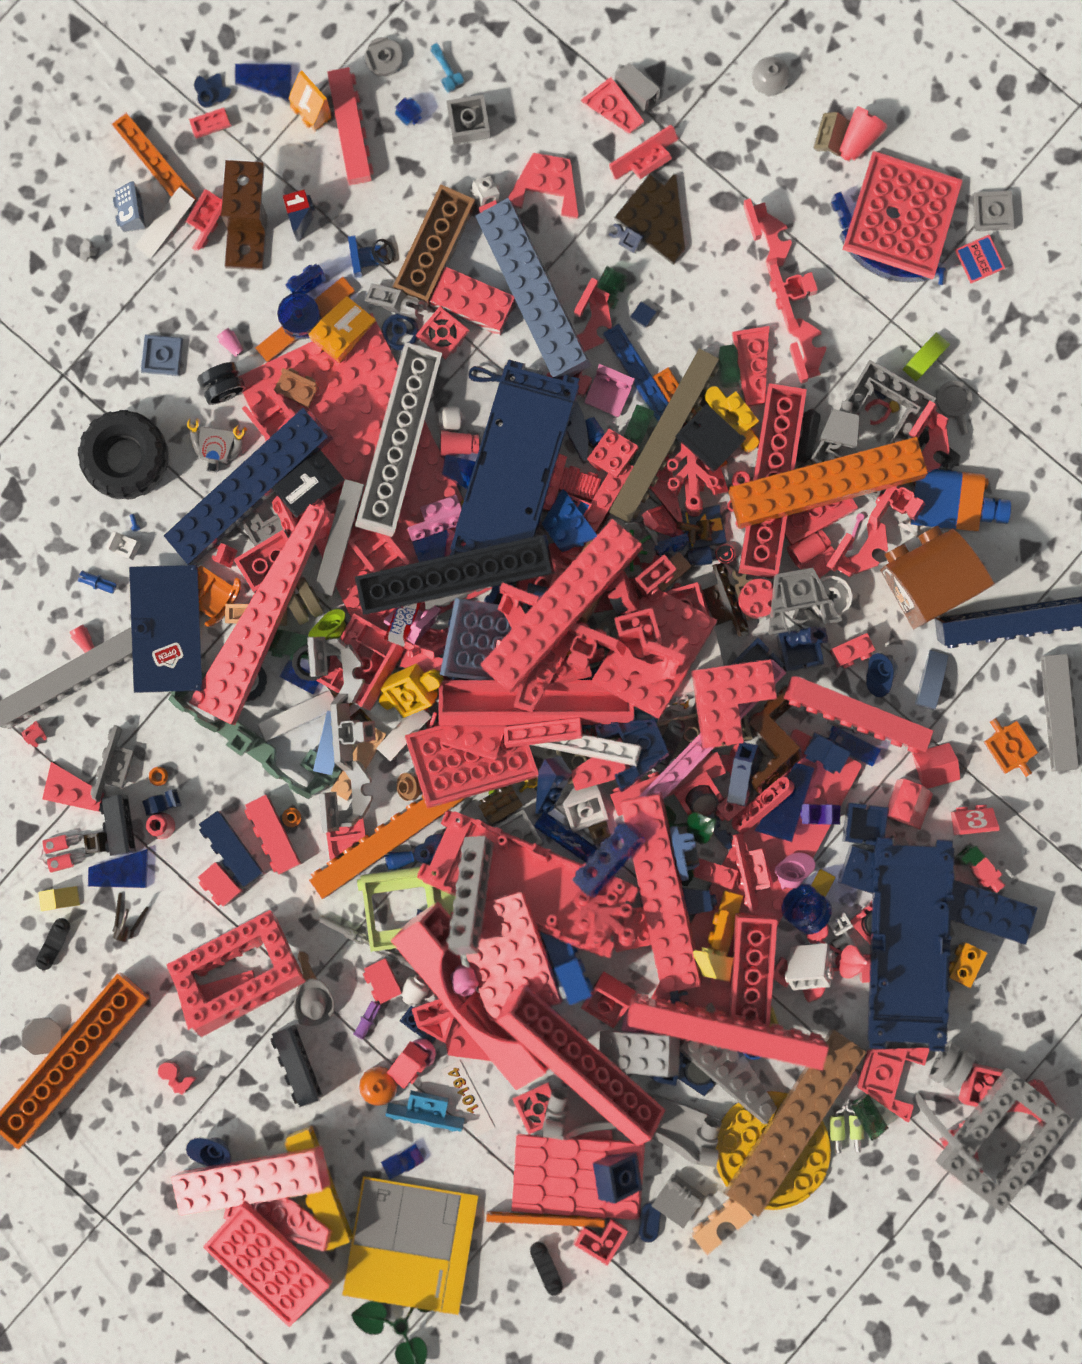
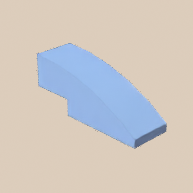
(325, 754)

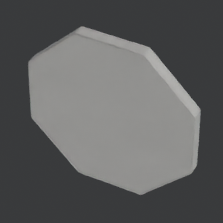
(41, 1035)

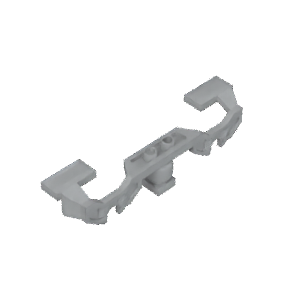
(343, 732)

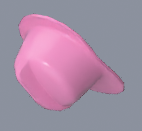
(794, 870)

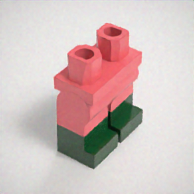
(981, 868)

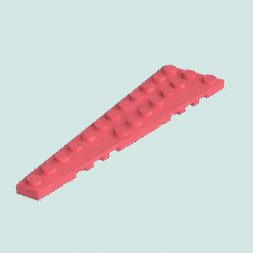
(241, 657)

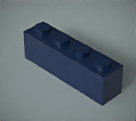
(231, 848)

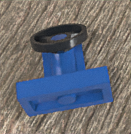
(370, 255)

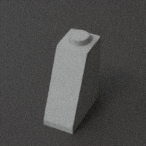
(637, 87)

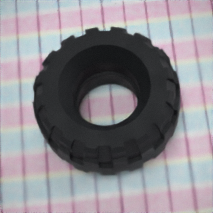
(103, 435)

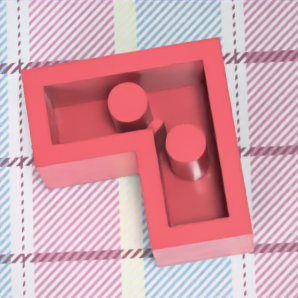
(639, 625)
(977, 1084)
(602, 1245)

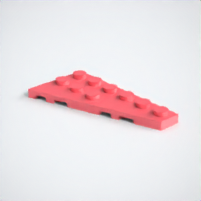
(291, 1222)

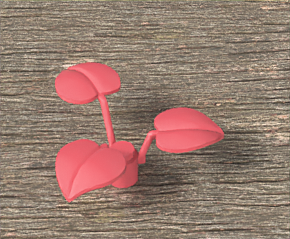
(848, 962)

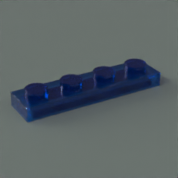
(565, 837)

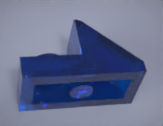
(402, 1161)

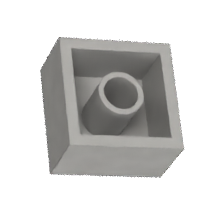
(468, 119)

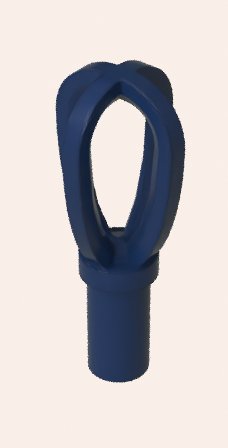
(494, 377)

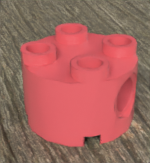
(756, 598)

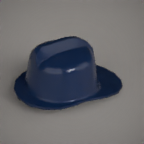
(881, 674)
(208, 1151)

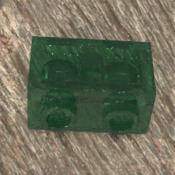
(869, 1117)

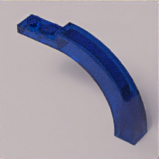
(878, 268)

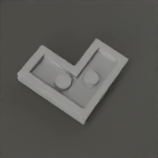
(259, 530)

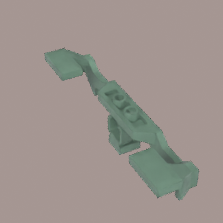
(245, 740)

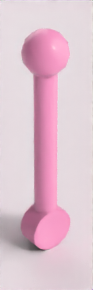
(859, 517)

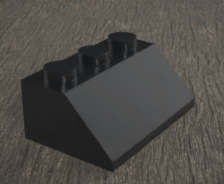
(118, 825)

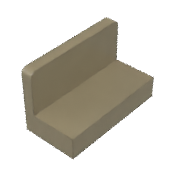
(831, 133)

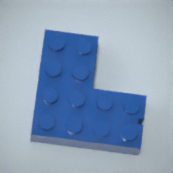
(568, 969)

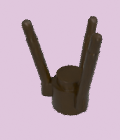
(121, 930)

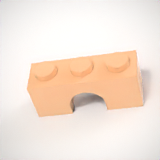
(706, 1232)

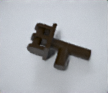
(700, 531)

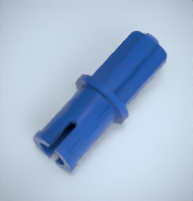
(97, 582)

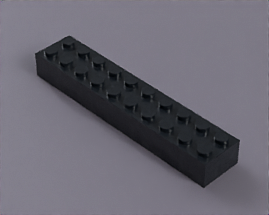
(454, 574)

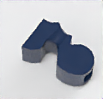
(161, 802)

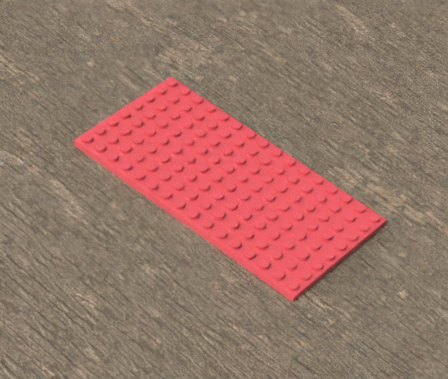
(352, 409)

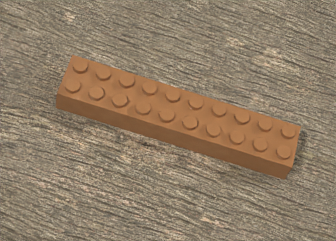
(793, 1125)

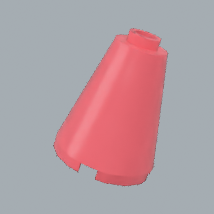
(861, 134)

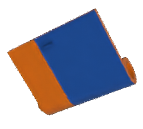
(951, 499)

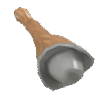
(313, 998)

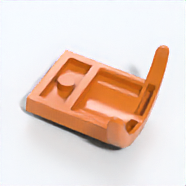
(215, 594)

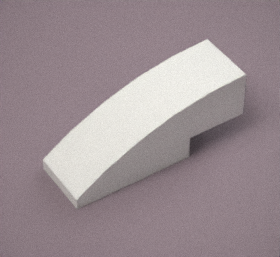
(395, 741)

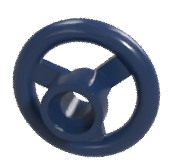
(396, 325)

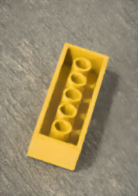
(324, 1203)

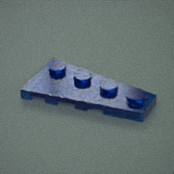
(784, 818)

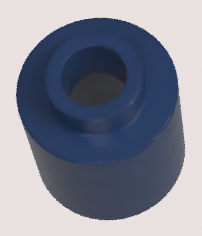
(700, 556)

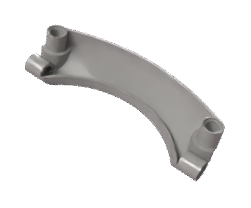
(681, 1127)

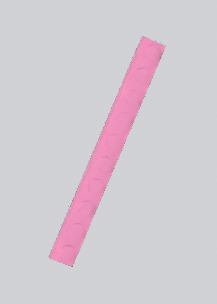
(694, 753)

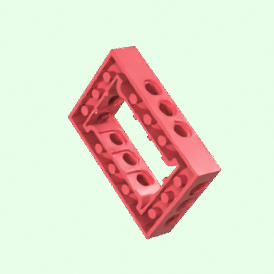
(237, 1002)

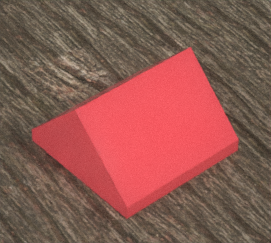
(937, 766)

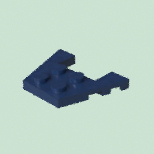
(641, 733)

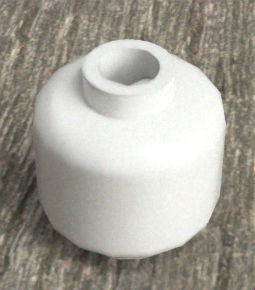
(450, 418)
(414, 990)

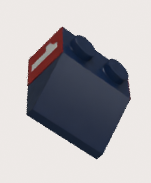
(299, 210)

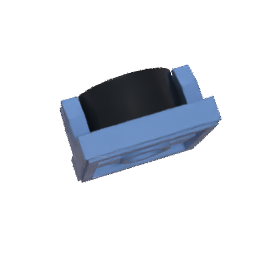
(685, 852)

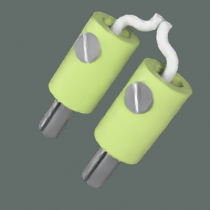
(837, 1130)

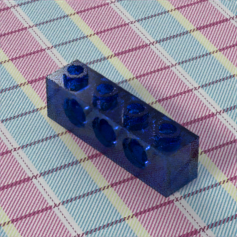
(618, 857)

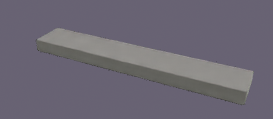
(339, 537)

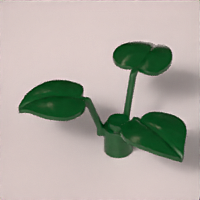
(699, 825)
(371, 1320)

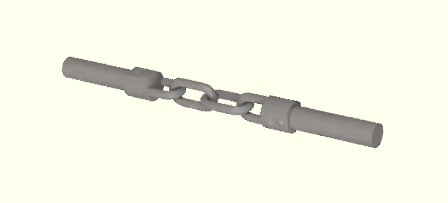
(351, 934)

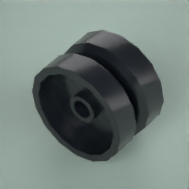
(221, 383)

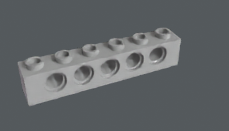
(470, 895)

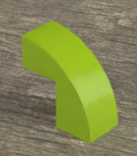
(926, 356)

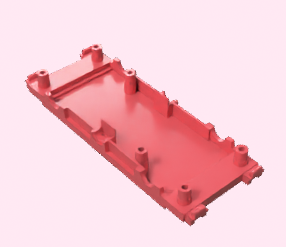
(531, 869)

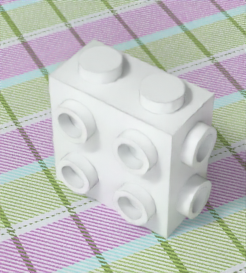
(810, 966)

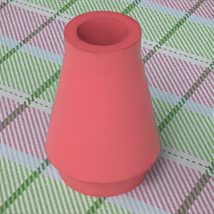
(82, 638)

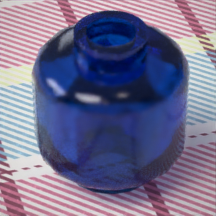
(408, 111)

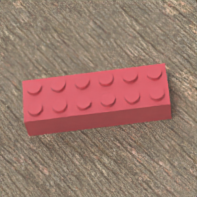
(753, 966)

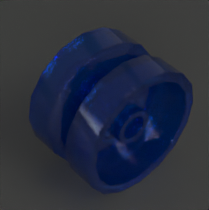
(294, 306)
(806, 909)

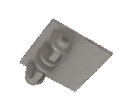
(678, 1200)

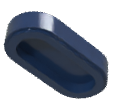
(649, 1223)

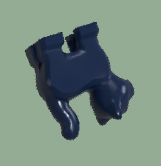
(807, 637)

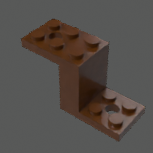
(244, 214)
(776, 740)

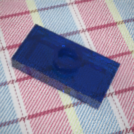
(289, 675)

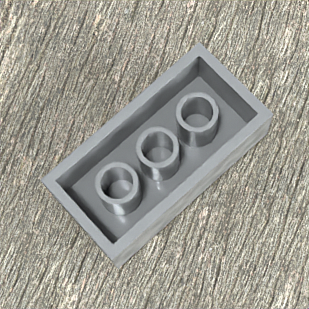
(641, 1052)

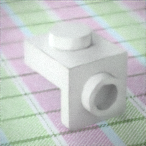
(123, 545)

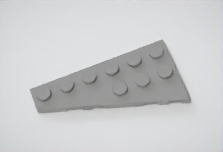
(732, 1073)

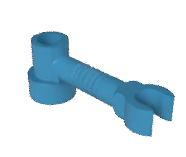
(452, 79)

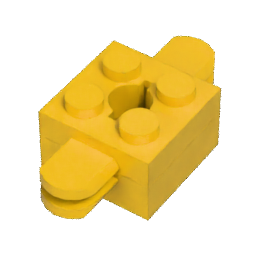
(736, 414)
(410, 690)

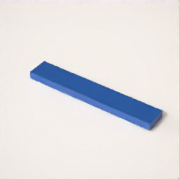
(636, 369)

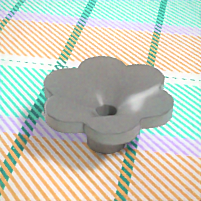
(86, 250)

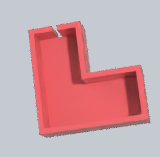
(720, 692)

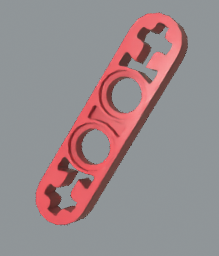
(761, 802)

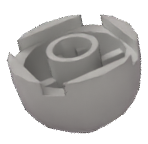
(770, 76)

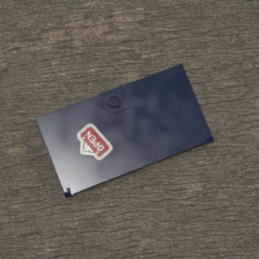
(165, 628)

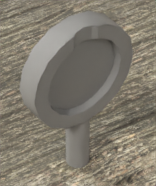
(953, 401)

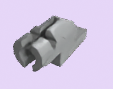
(395, 301)

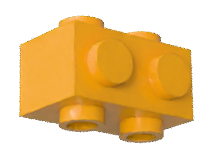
(969, 966)

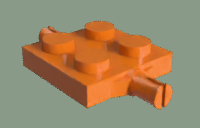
(1010, 747)

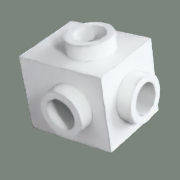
(484, 191)

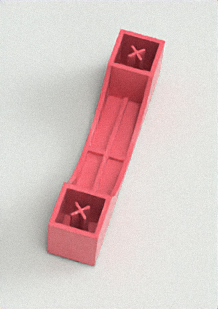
(426, 948)

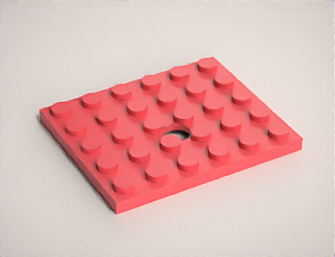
(925, 210)

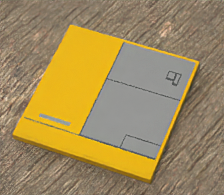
(410, 1245)

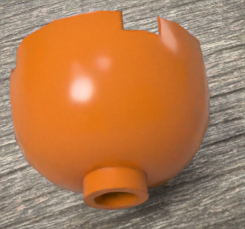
(377, 1086)

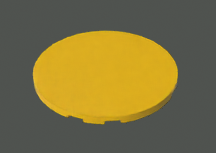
(740, 1133)

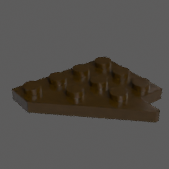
(657, 216)

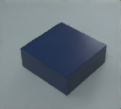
(643, 314)

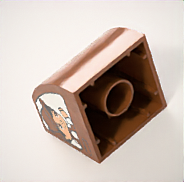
(934, 575)

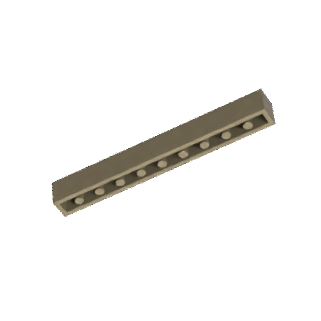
(663, 437)

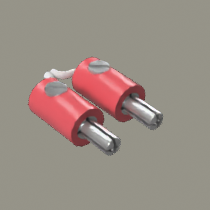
(56, 844)

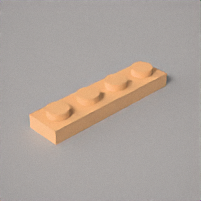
(364, 753)

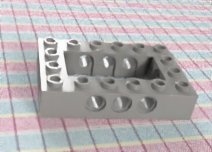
(892, 386)
(981, 1123)

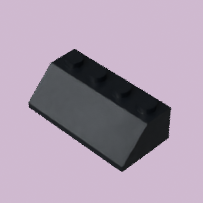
(297, 1066)

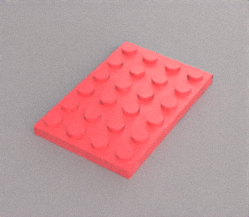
(681, 630)
(455, 774)
(511, 955)
(267, 1264)

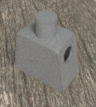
(842, 427)

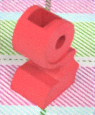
(170, 1071)

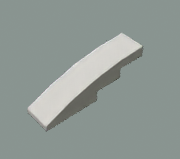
(295, 716)

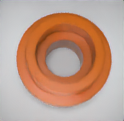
(152, 776)
(296, 821)

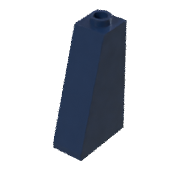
(696, 900)

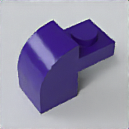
(820, 814)

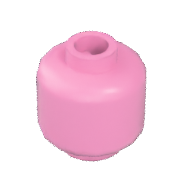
(464, 980)

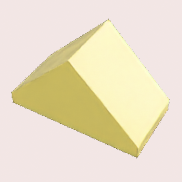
(59, 898)

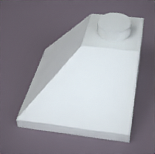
(585, 808)

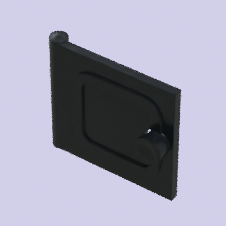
(710, 438)

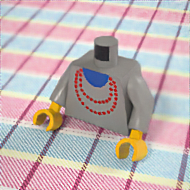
(215, 444)

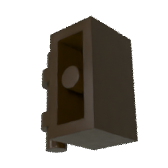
(500, 805)

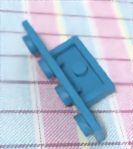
(426, 1110)

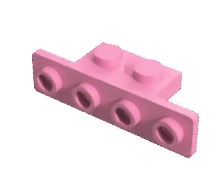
(437, 517)

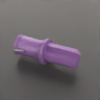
(367, 1020)

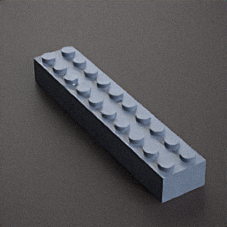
(533, 290)

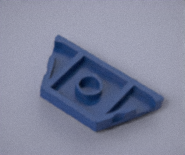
(567, 524)

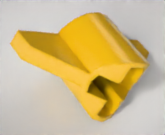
(531, 783)

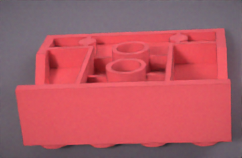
(378, 660)

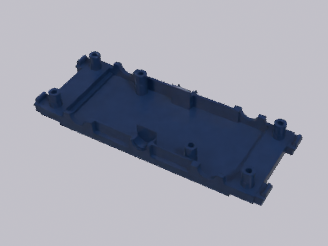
(515, 459)
(910, 944)

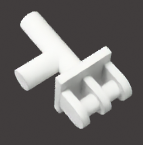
(843, 930)

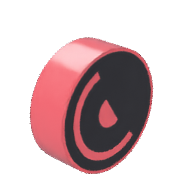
(725, 554)

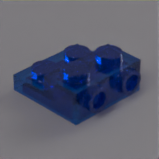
(306, 281)

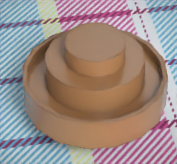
(408, 786)

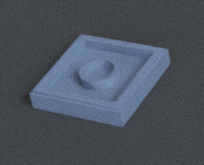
(162, 355)

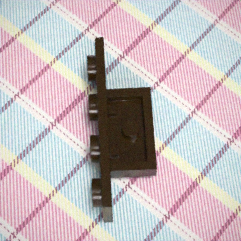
(723, 602)

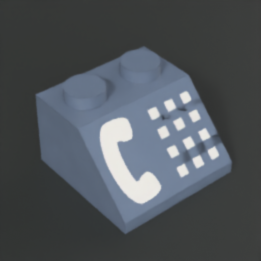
(129, 207)

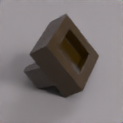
(599, 832)

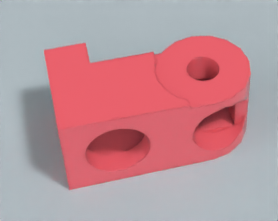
(700, 487)

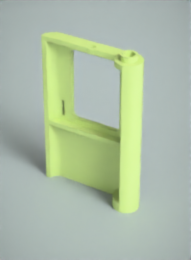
(394, 881)

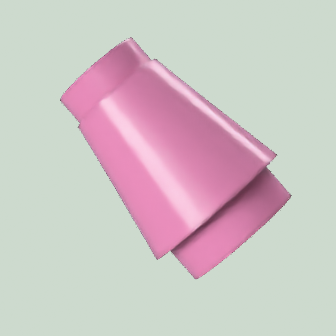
(230, 342)

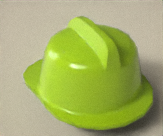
(330, 625)

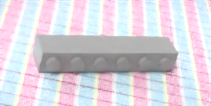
(1059, 712)

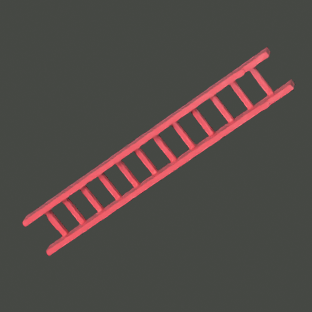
(363, 556)

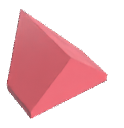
(434, 1019)

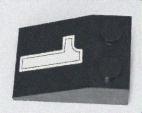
(309, 484)

